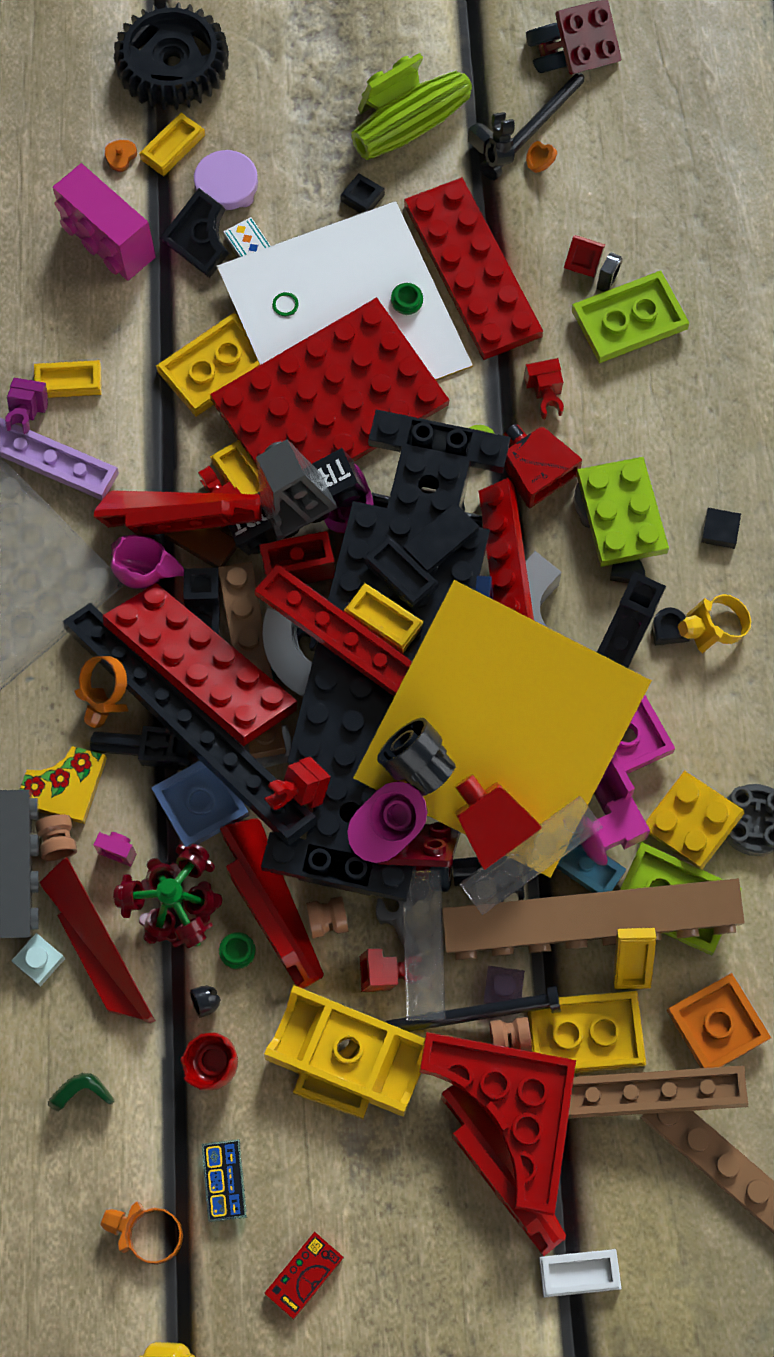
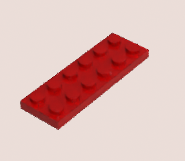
(473, 268)
(200, 664)

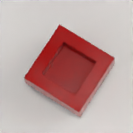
(584, 256)

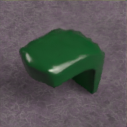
(74, 1085)

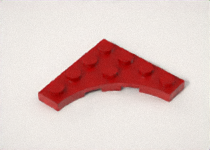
(524, 1097)

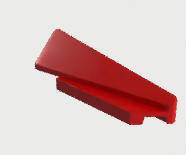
(171, 512)
(270, 901)
(94, 943)
(490, 1156)

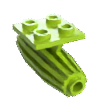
(406, 106)

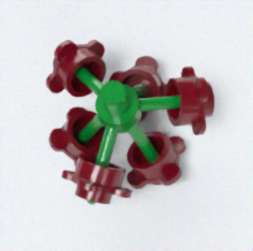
(165, 883)

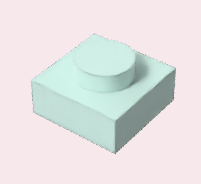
(38, 959)

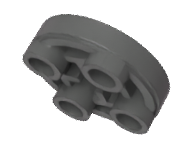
(755, 829)

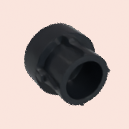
(417, 757)

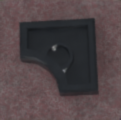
(196, 233)

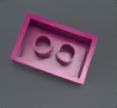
(104, 222)

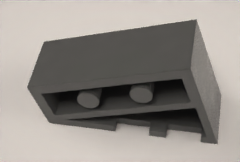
(291, 489)

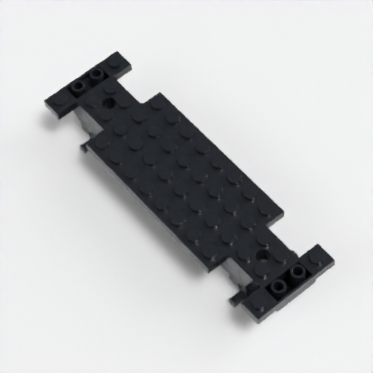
(341, 703)

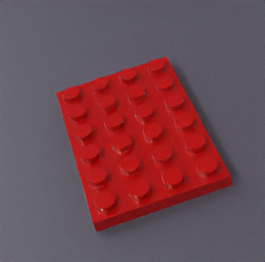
(330, 387)

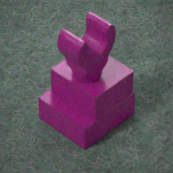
(24, 402)

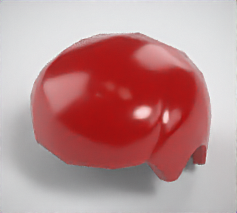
(209, 1061)

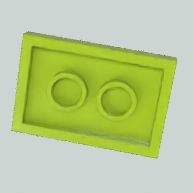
(630, 316)
(622, 511)
(658, 868)

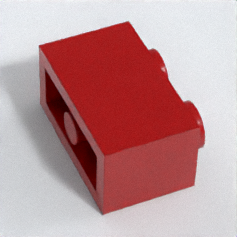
(303, 556)

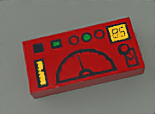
(304, 1275)

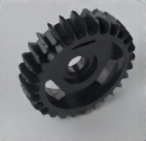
(170, 35)

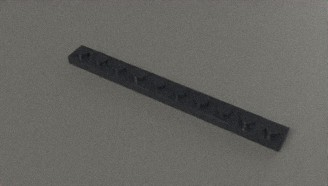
(192, 727)

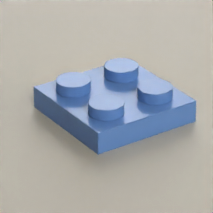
(198, 804)

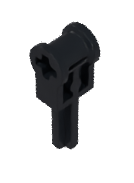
(154, 747)

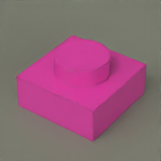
(115, 847)

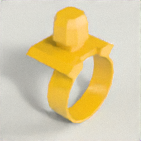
(701, 628)

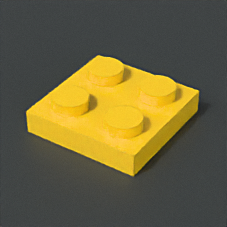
(693, 820)

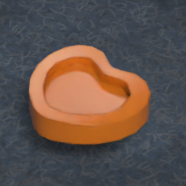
(119, 154)
(540, 156)

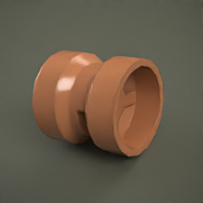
(56, 837)
(327, 917)
(518, 1033)

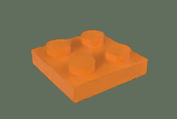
(718, 1023)

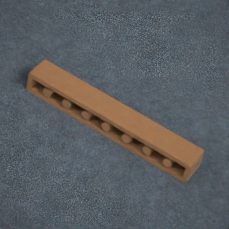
(593, 917)

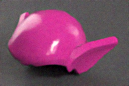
(142, 562)

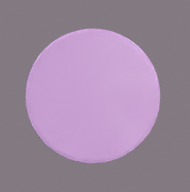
(227, 178)

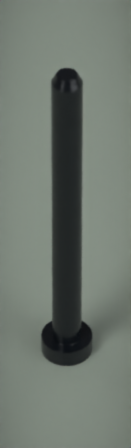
(537, 121)
(486, 1011)

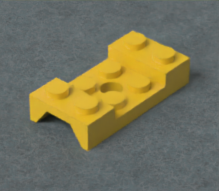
(381, 1071)

